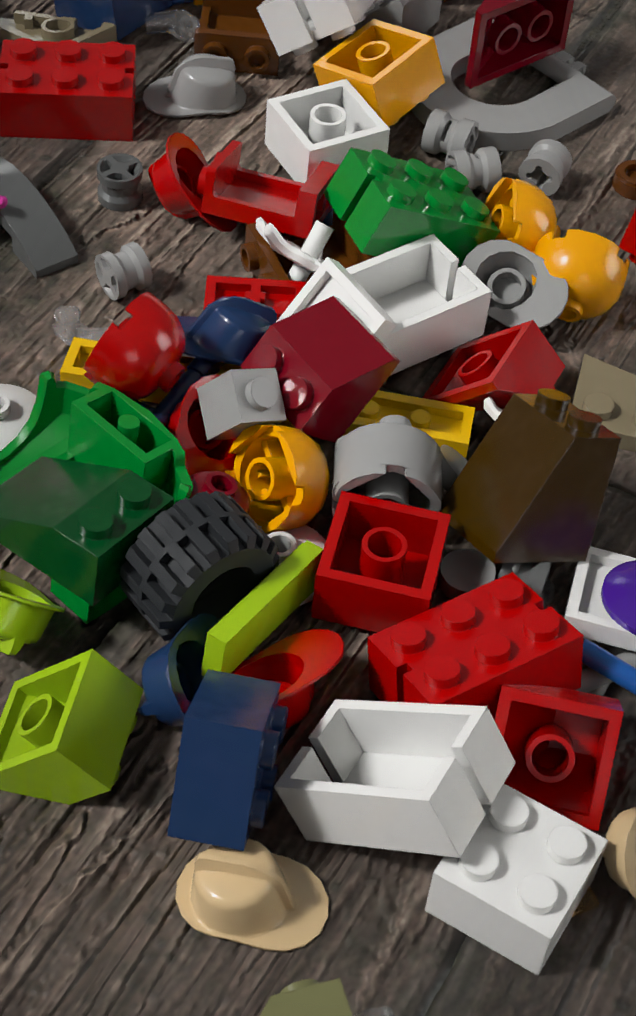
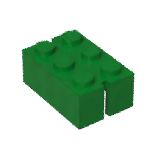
(402, 201)

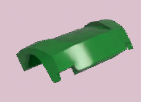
(102, 430)

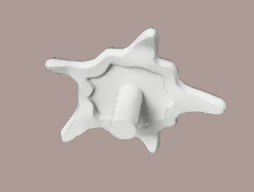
(306, 258)

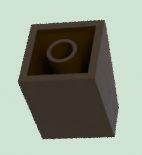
(535, 482)

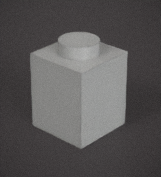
(240, 401)

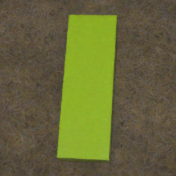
(262, 610)

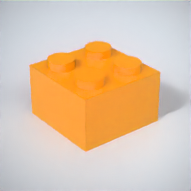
(386, 67)

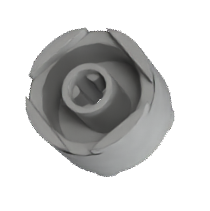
(389, 464)

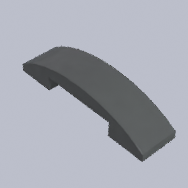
(32, 224)

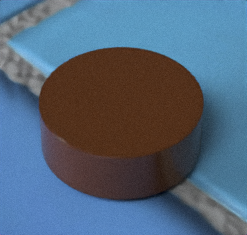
(625, 179)

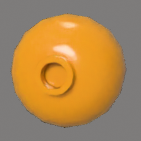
(522, 212)
(590, 268)
(281, 474)

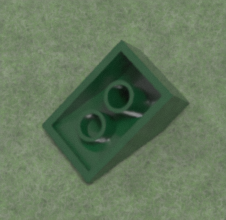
(77, 521)

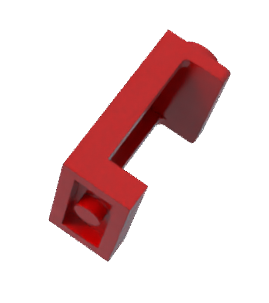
(249, 194)

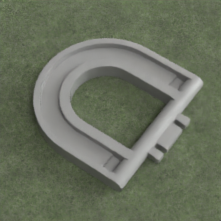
(519, 125)

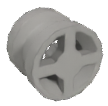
(555, 165)
(123, 270)

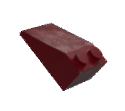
(515, 35)

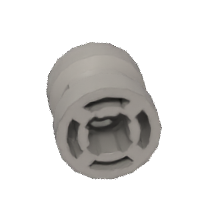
(446, 134)
(481, 168)

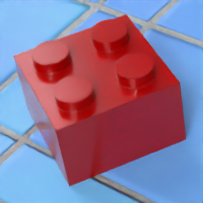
(378, 562)

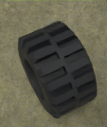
(196, 561)

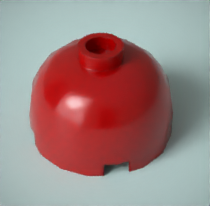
(140, 351)

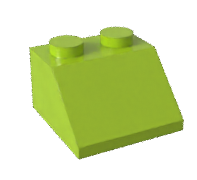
(67, 729)

